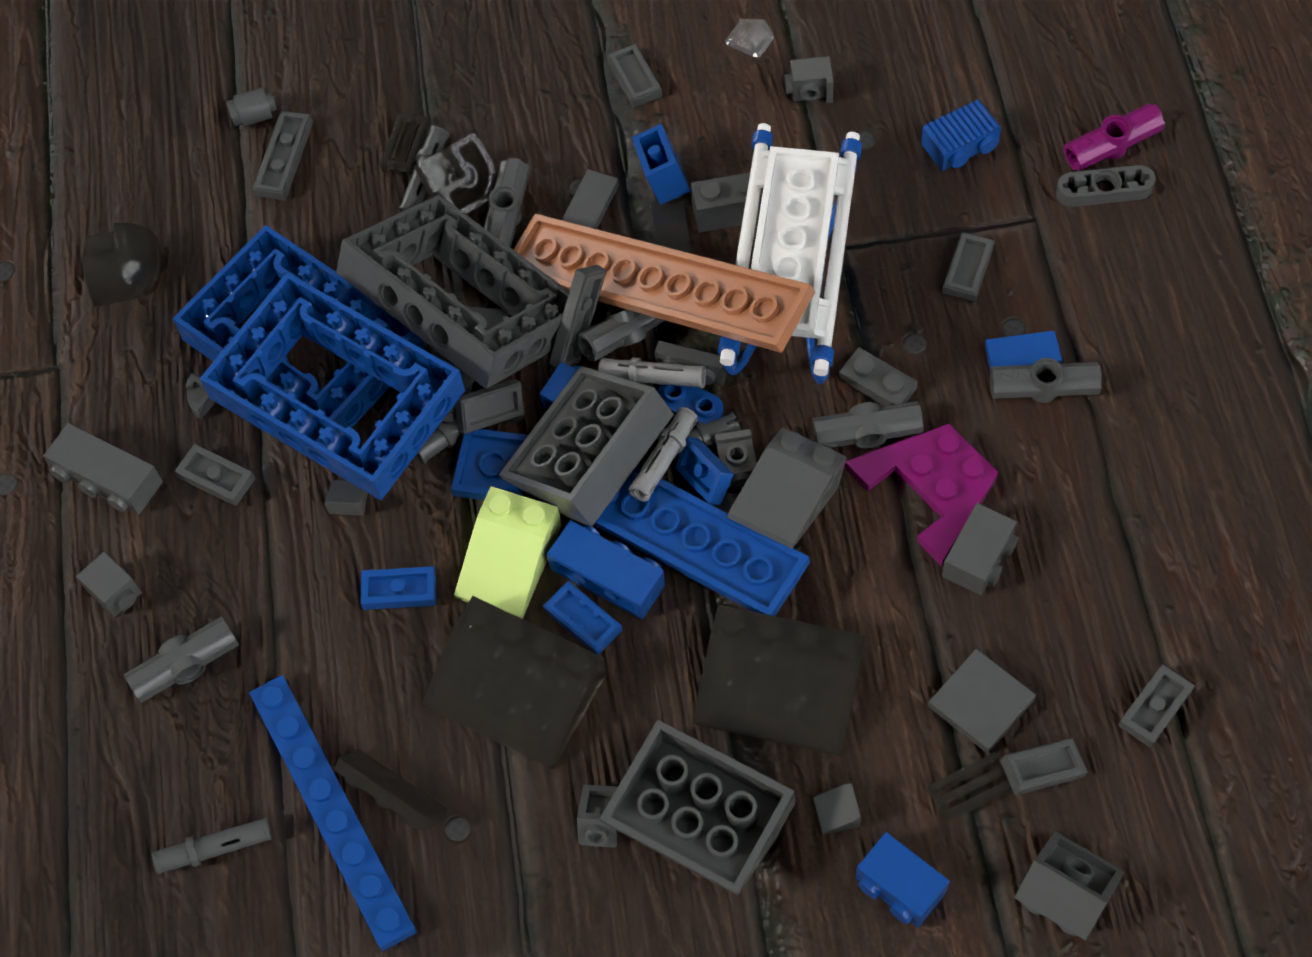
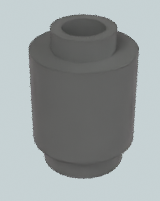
(251, 107)

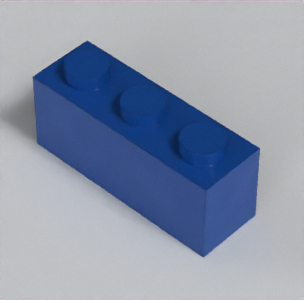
(607, 569)

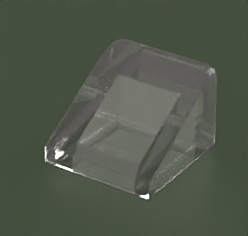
(750, 37)

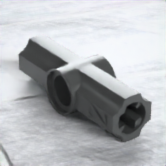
(507, 193)
(618, 330)
(1065, 380)
(868, 425)
(181, 659)

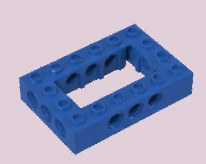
(245, 281)
(296, 310)

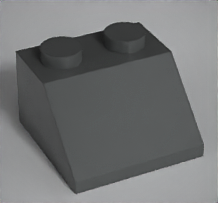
(1069, 885)

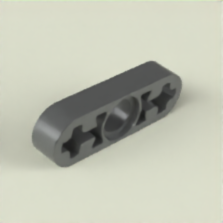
(1114, 175)

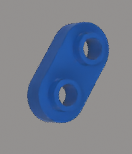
(693, 399)

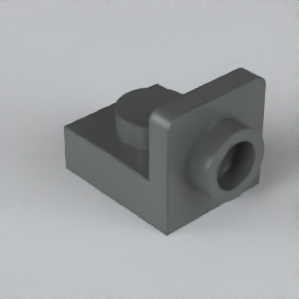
(591, 807)

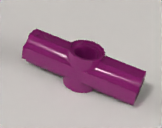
(1114, 137)

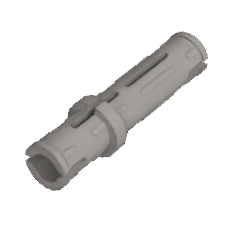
(656, 373)
(670, 442)

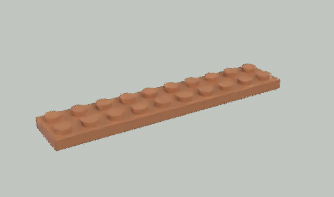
(671, 282)

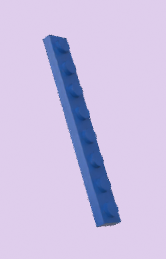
(333, 814)

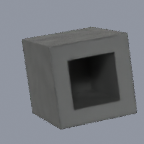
(109, 584)

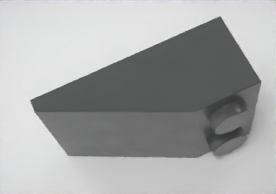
(788, 487)

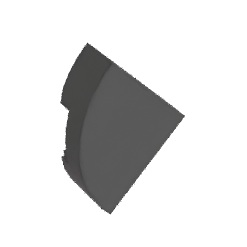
(197, 396)

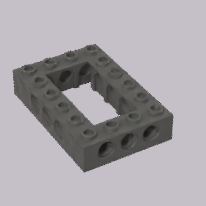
(381, 267)

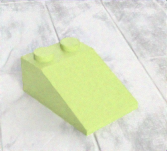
(508, 550)

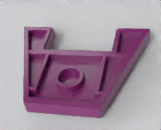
(941, 471)

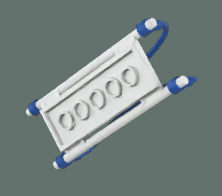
(795, 232)

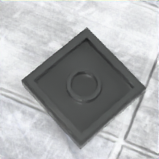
(981, 700)

